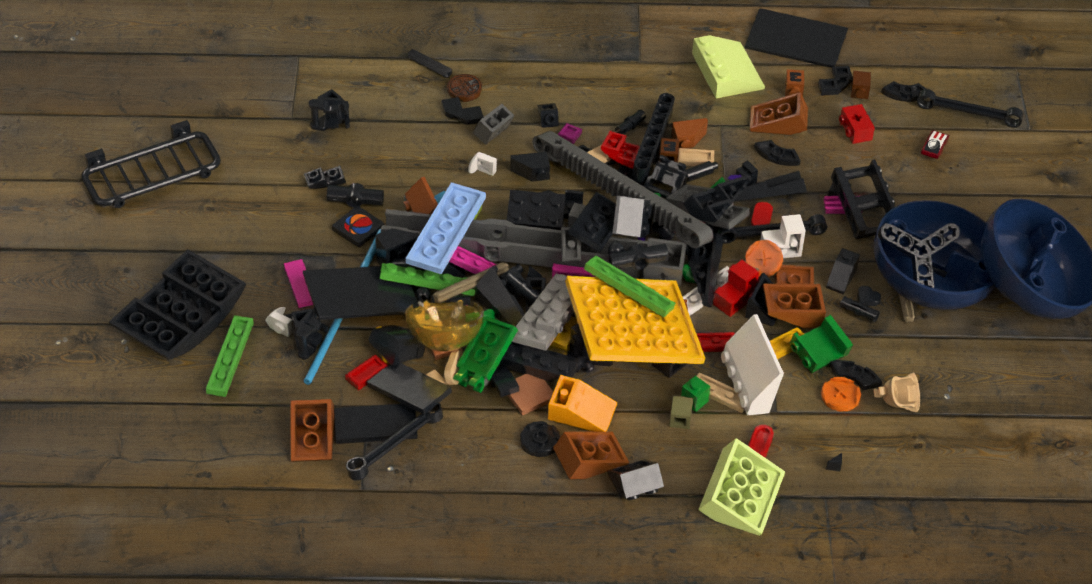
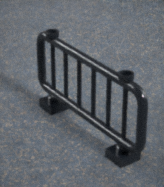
(180, 133)

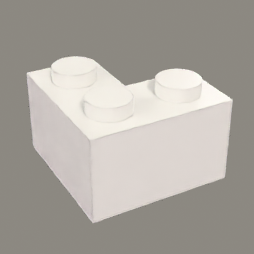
(789, 236)

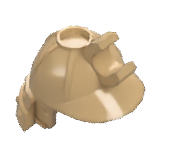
(901, 392)

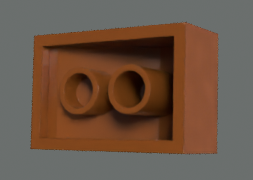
(780, 116)
(796, 303)
(312, 430)
(589, 453)

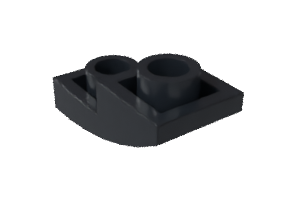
(320, 179)
(504, 381)

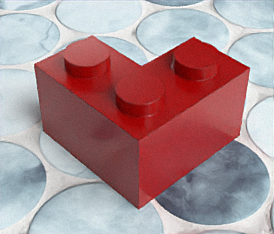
(736, 291)

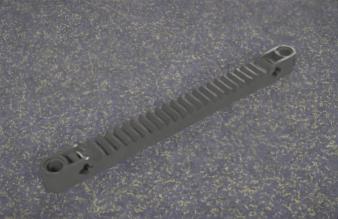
(687, 227)

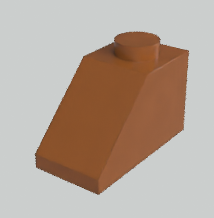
(689, 132)

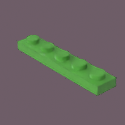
(420, 278)
(629, 286)
(229, 356)

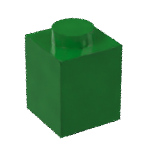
(698, 390)

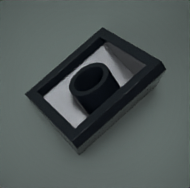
(757, 304)

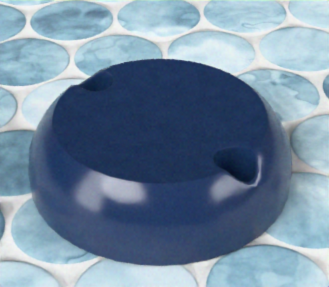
(961, 259)
(1037, 259)

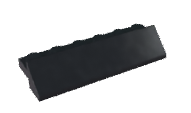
(541, 363)

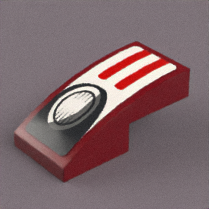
(934, 144)

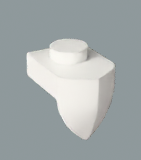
(483, 163)
(279, 322)

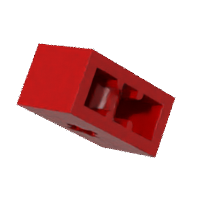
(856, 123)

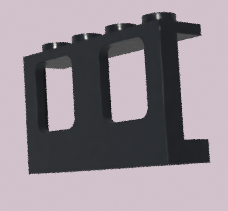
(854, 205)

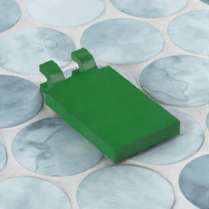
(484, 353)

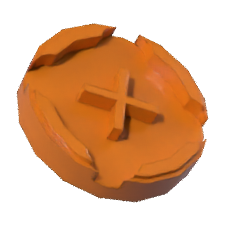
(765, 256)
(840, 394)

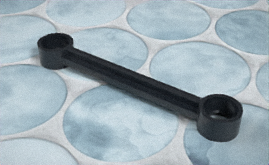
(970, 108)
(757, 229)
(391, 443)

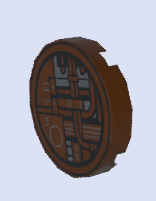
(465, 87)

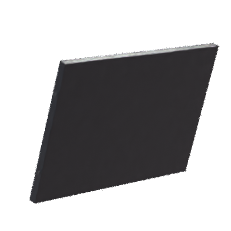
(796, 38)
(356, 293)

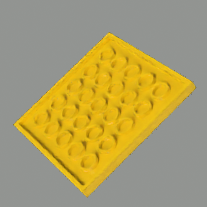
(626, 331)

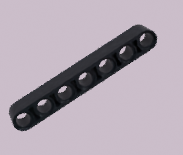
(652, 138)

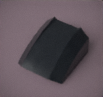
(396, 344)

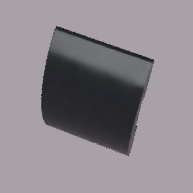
(181, 306)

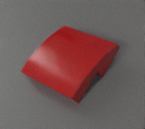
(619, 150)

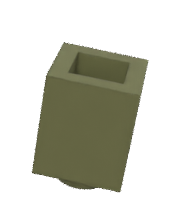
(681, 412)

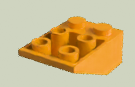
(580, 405)

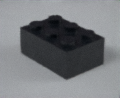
(536, 209)

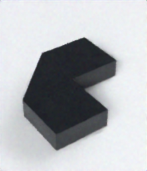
(841, 79)
(453, 108)

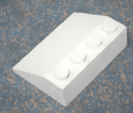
(753, 367)

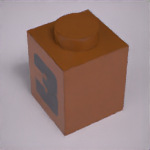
(794, 82)

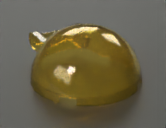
(444, 324)

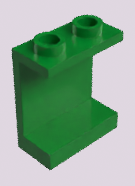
(821, 345)

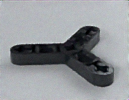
(925, 244)

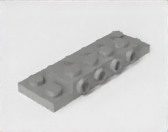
(546, 315)

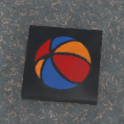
(357, 226)

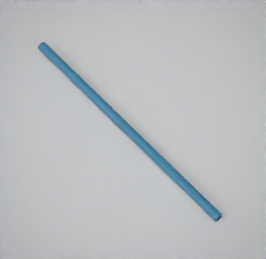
(335, 324)

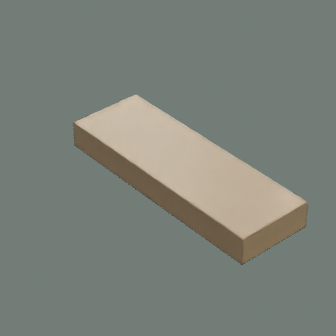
(722, 393)

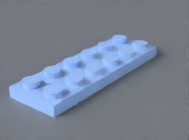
(445, 228)

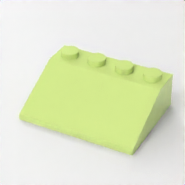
(725, 66)
(742, 488)

